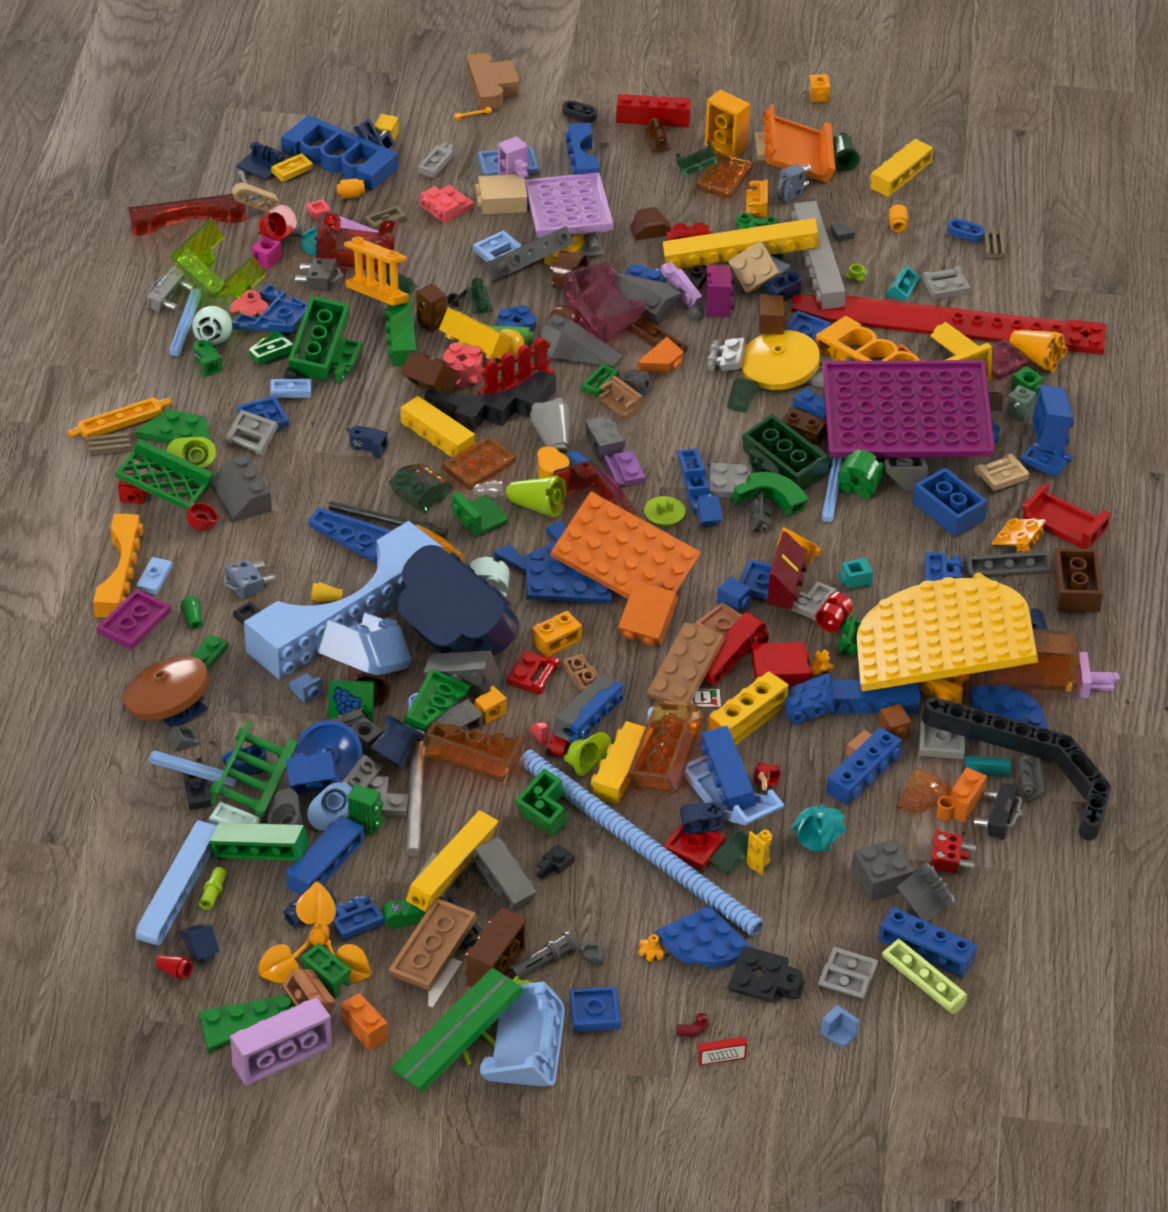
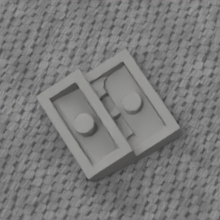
(848, 973)

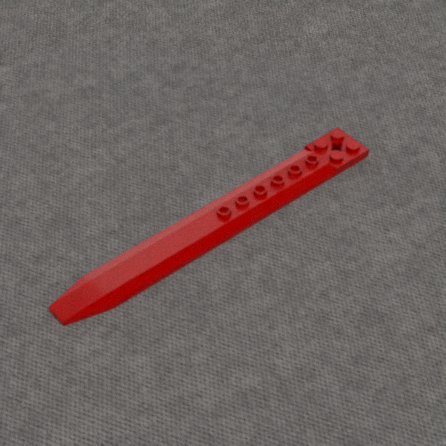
(970, 323)

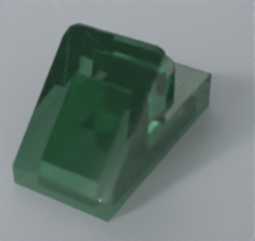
(742, 394)

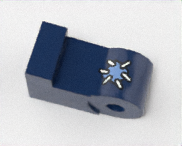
(368, 439)

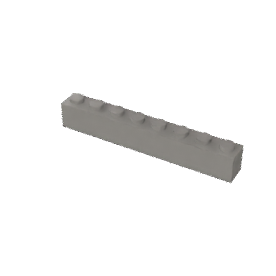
(821, 260)

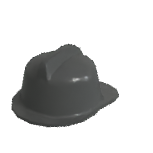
(285, 808)

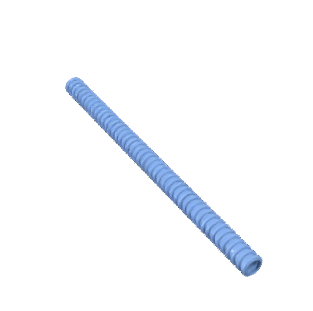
(648, 847)

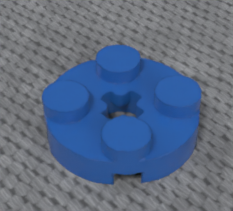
(520, 314)

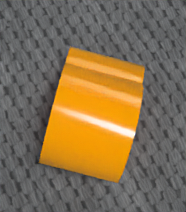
(549, 460)

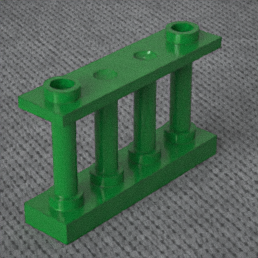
(275, 770)

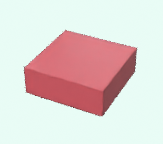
(316, 208)

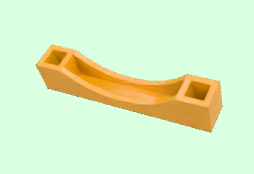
(125, 537)

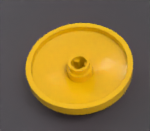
(780, 360)

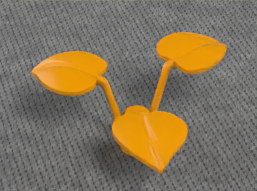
(318, 908)

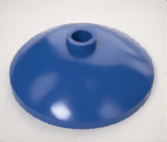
(332, 737)

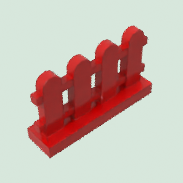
(509, 376)

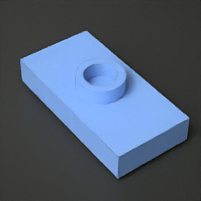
(290, 388)
(154, 575)

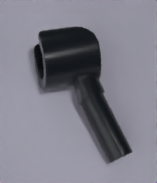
(453, 297)

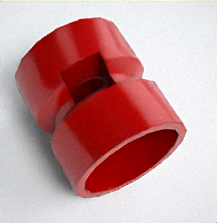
(833, 612)

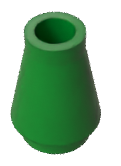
(191, 610)

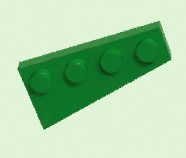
(434, 699)
(227, 1020)

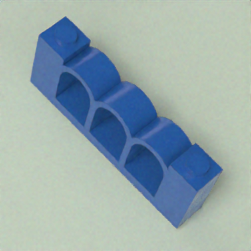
(380, 160)

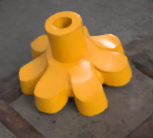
(821, 663)
(652, 948)

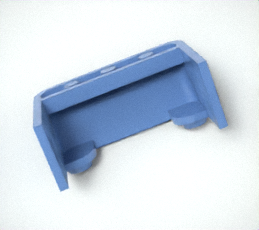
(372, 646)

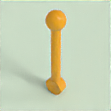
(458, 116)

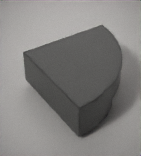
(842, 231)
(592, 952)

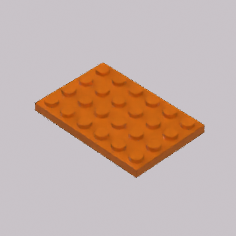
(622, 548)

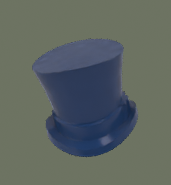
(396, 741)

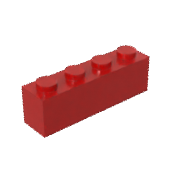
(642, 108)

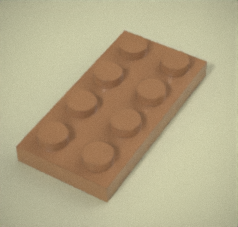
(686, 664)
(433, 944)

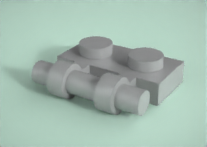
(731, 352)

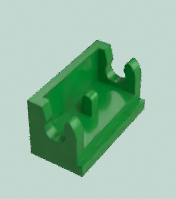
(328, 969)

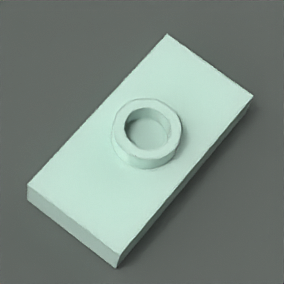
(228, 814)

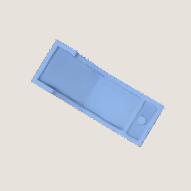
(702, 782)

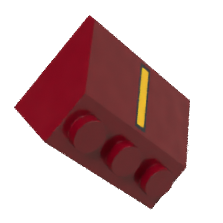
(787, 573)

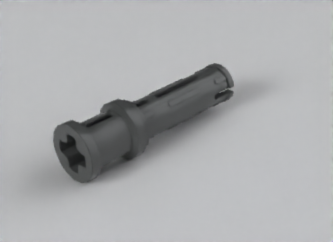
(551, 951)

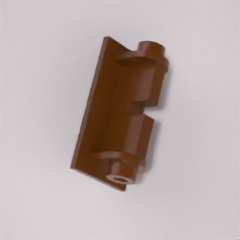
(657, 136)

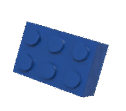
(1052, 419)
(950, 501)

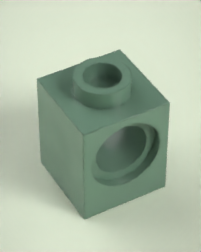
(1021, 403)

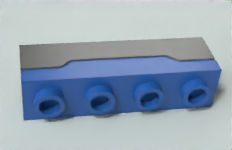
(588, 709)

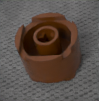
(564, 263)

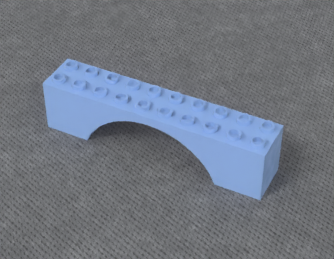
(291, 635)

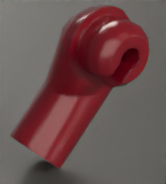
(695, 1028)

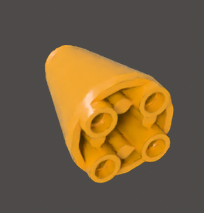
(1040, 347)

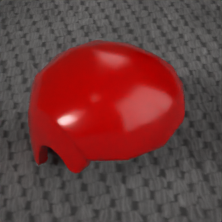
(201, 516)

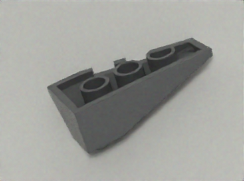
(655, 295)
(576, 344)
(906, 470)

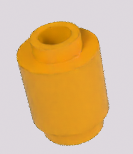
(350, 188)
(898, 218)

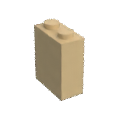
(501, 194)

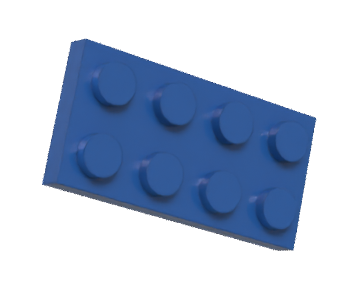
(562, 583)

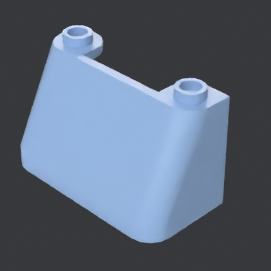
(528, 1039)

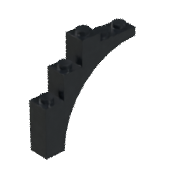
(495, 407)

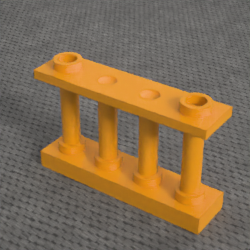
(369, 285)

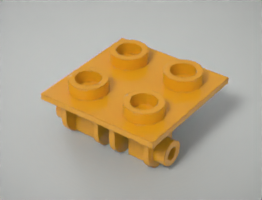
(1020, 532)

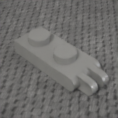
(436, 160)

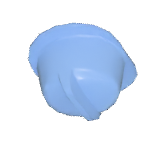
(329, 805)

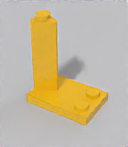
(963, 346)

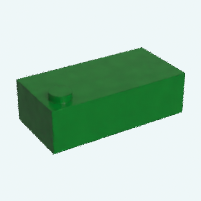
(319, 338)

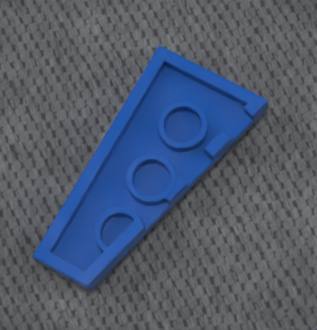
(349, 532)

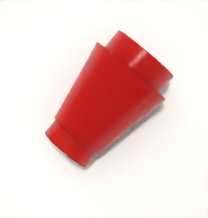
(175, 966)

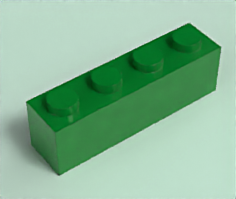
(401, 332)
(259, 841)

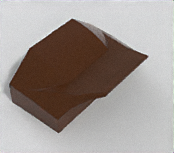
(649, 224)

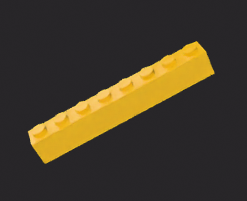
(726, 245)

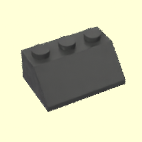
(241, 489)

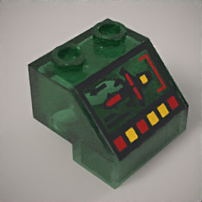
(420, 486)

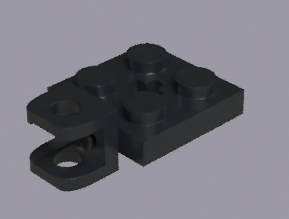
(777, 979)

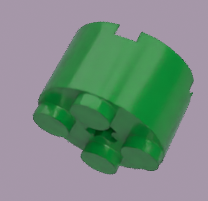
(860, 474)

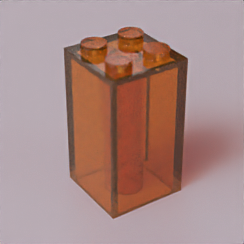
(1055, 668)

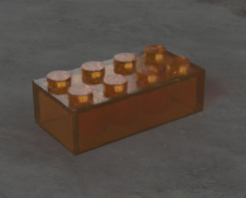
(666, 746)

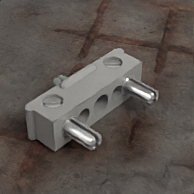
(165, 289)

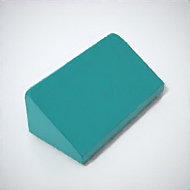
(903, 283)
(989, 765)

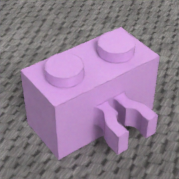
(513, 157)

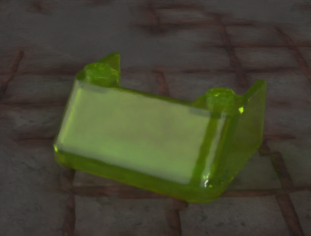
(196, 257)

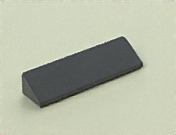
(1008, 563)

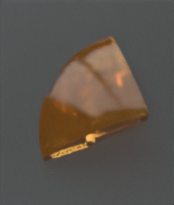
(922, 791)

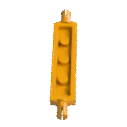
(120, 418)

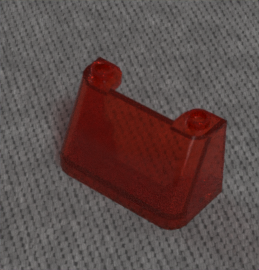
(332, 238)

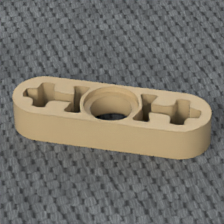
(251, 191)

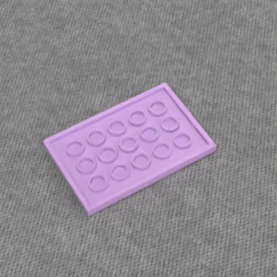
(570, 202)

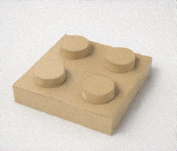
(754, 267)

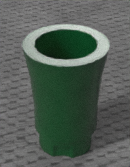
(844, 152)

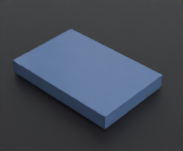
(489, 162)

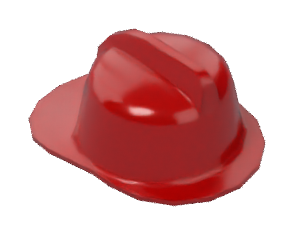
(277, 223)

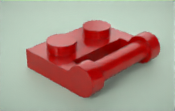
(527, 668)

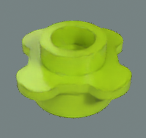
(856, 272)

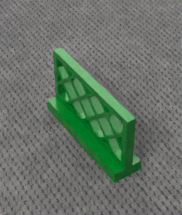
(169, 465)

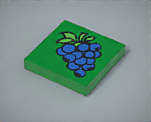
(350, 696)

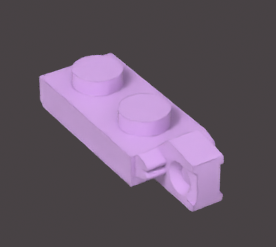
(681, 282)

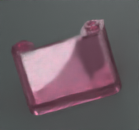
(599, 302)

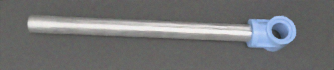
(415, 793)

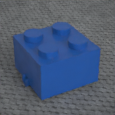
(311, 771)

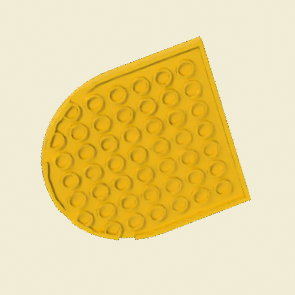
(944, 632)

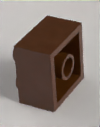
(429, 373)

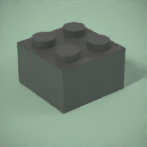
(881, 868)

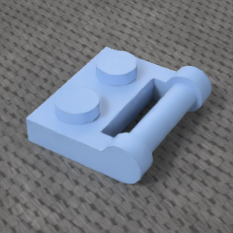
(494, 245)

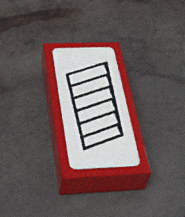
(722, 1051)

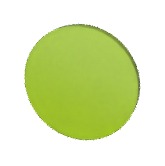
(664, 511)

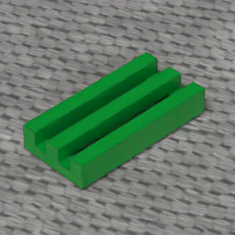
(601, 380)

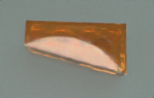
(473, 750)

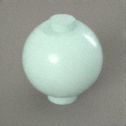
(212, 325)

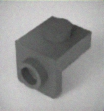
(639, 380)

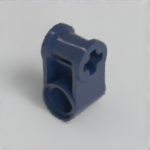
(785, 285)
(699, 817)

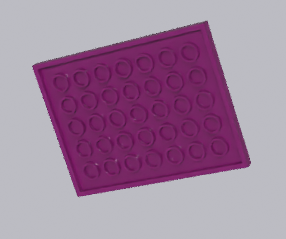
(908, 408)

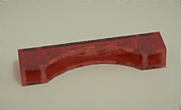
(151, 217)

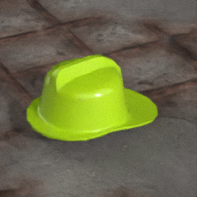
(194, 450)
(587, 753)

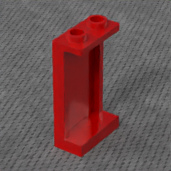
(1065, 518)

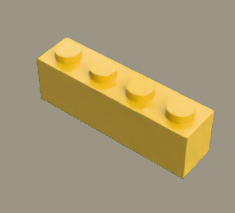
(901, 167)
(475, 333)
(436, 427)
(613, 771)

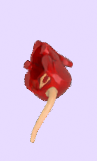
(767, 775)

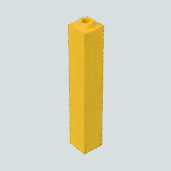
(451, 861)

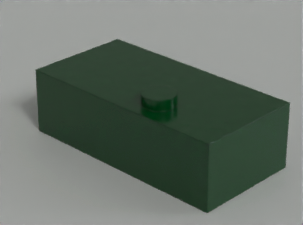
(788, 450)

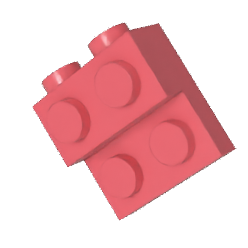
(445, 203)

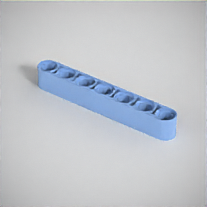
(176, 885)

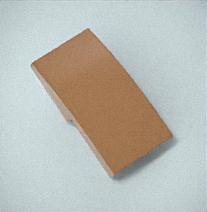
(580, 671)

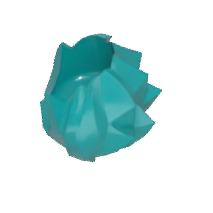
(819, 827)

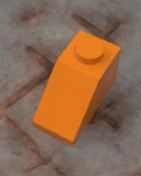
(662, 358)

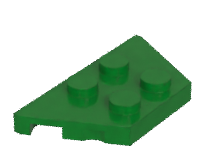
(173, 425)

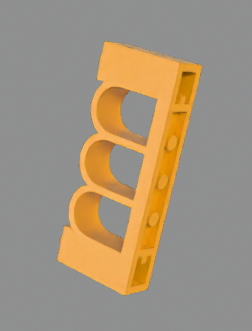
(837, 338)

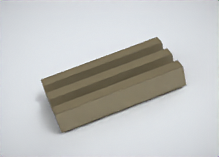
(393, 213)
(994, 235)
(109, 443)

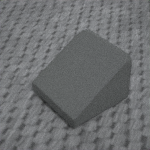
(182, 738)

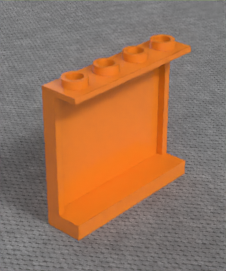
(798, 144)

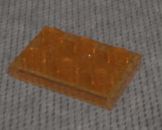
(725, 176)
(479, 462)

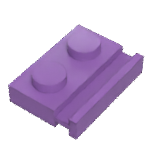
(625, 468)

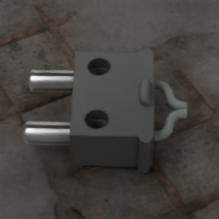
(321, 273)

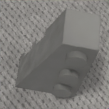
(472, 668)
(502, 874)

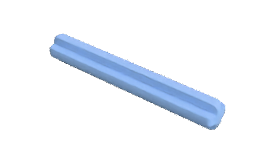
(188, 767)

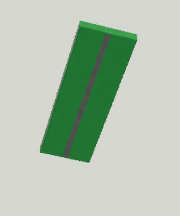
(457, 1029)

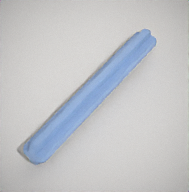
(185, 322)
(832, 491)

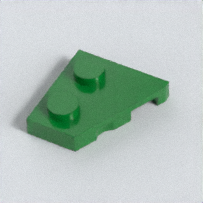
(270, 348)

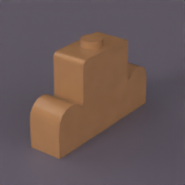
(492, 80)

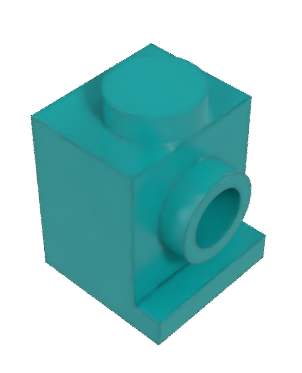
(856, 573)

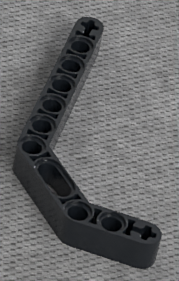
(1031, 741)

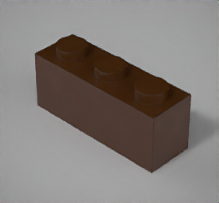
(772, 314)

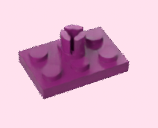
(133, 619)

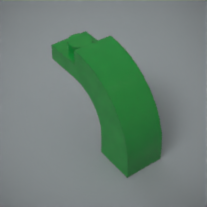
(774, 487)

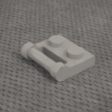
(946, 287)
(252, 426)

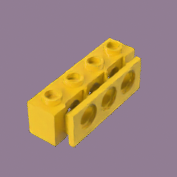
(751, 707)

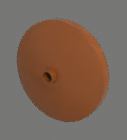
(166, 688)

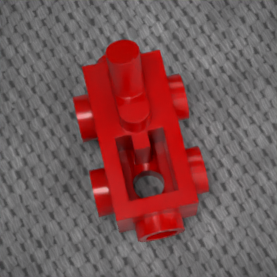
(681, 231)

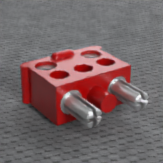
(947, 852)

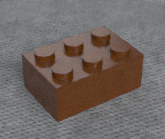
(1077, 580)
(496, 946)

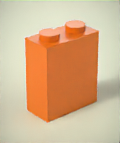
(648, 613)

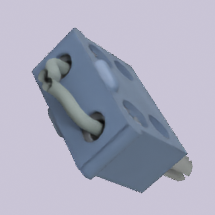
(792, 182)
(245, 578)

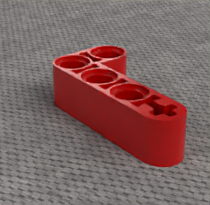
(737, 642)

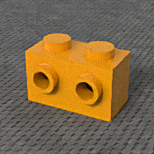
(556, 634)

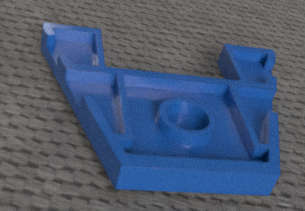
(282, 315)
(515, 560)

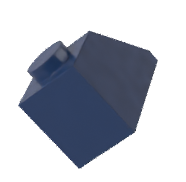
(200, 941)

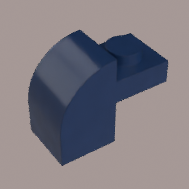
(366, 130)

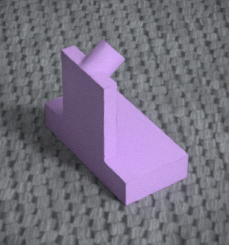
(1093, 681)

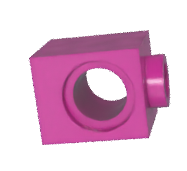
(267, 252)

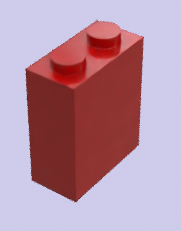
(783, 660)

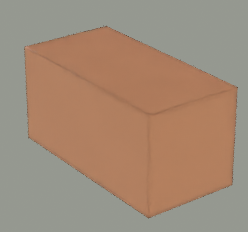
(857, 742)

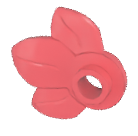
(249, 306)

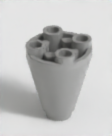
(552, 423)

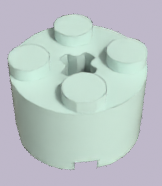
(494, 572)

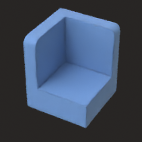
(840, 1026)

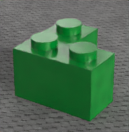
(539, 803)

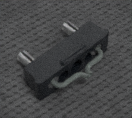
(1002, 810)

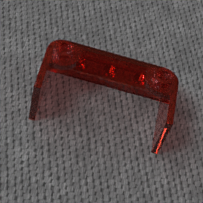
(588, 474)

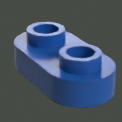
(965, 230)

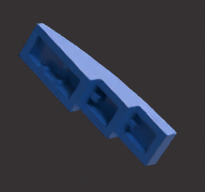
(693, 475)

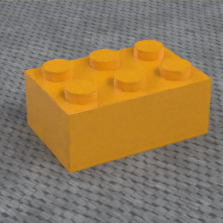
(727, 123)

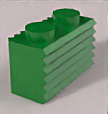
(365, 808)

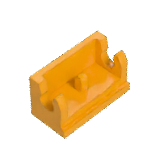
(757, 199)

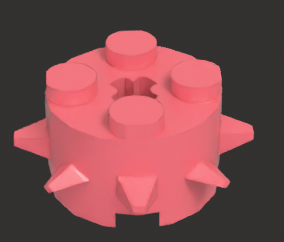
(466, 362)

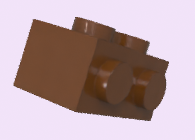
(431, 307)
(807, 425)

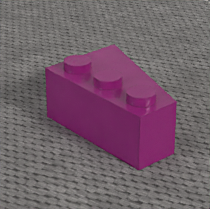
(719, 290)

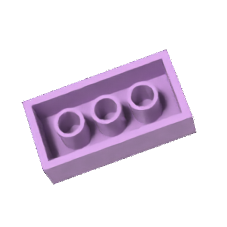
(281, 1041)

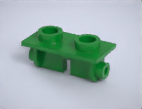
(848, 639)

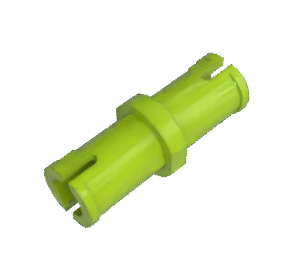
(212, 888)

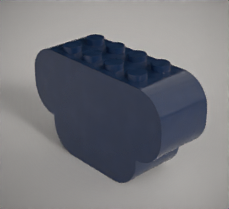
(454, 605)

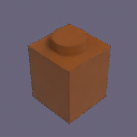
(895, 721)

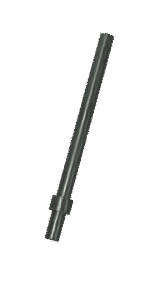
(384, 517)

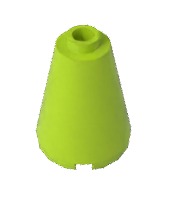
(539, 494)

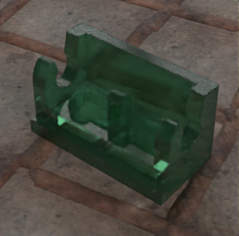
(697, 160)

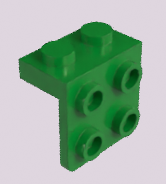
(478, 514)

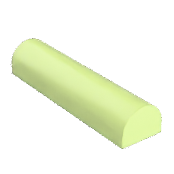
(925, 976)

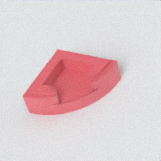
(540, 731)

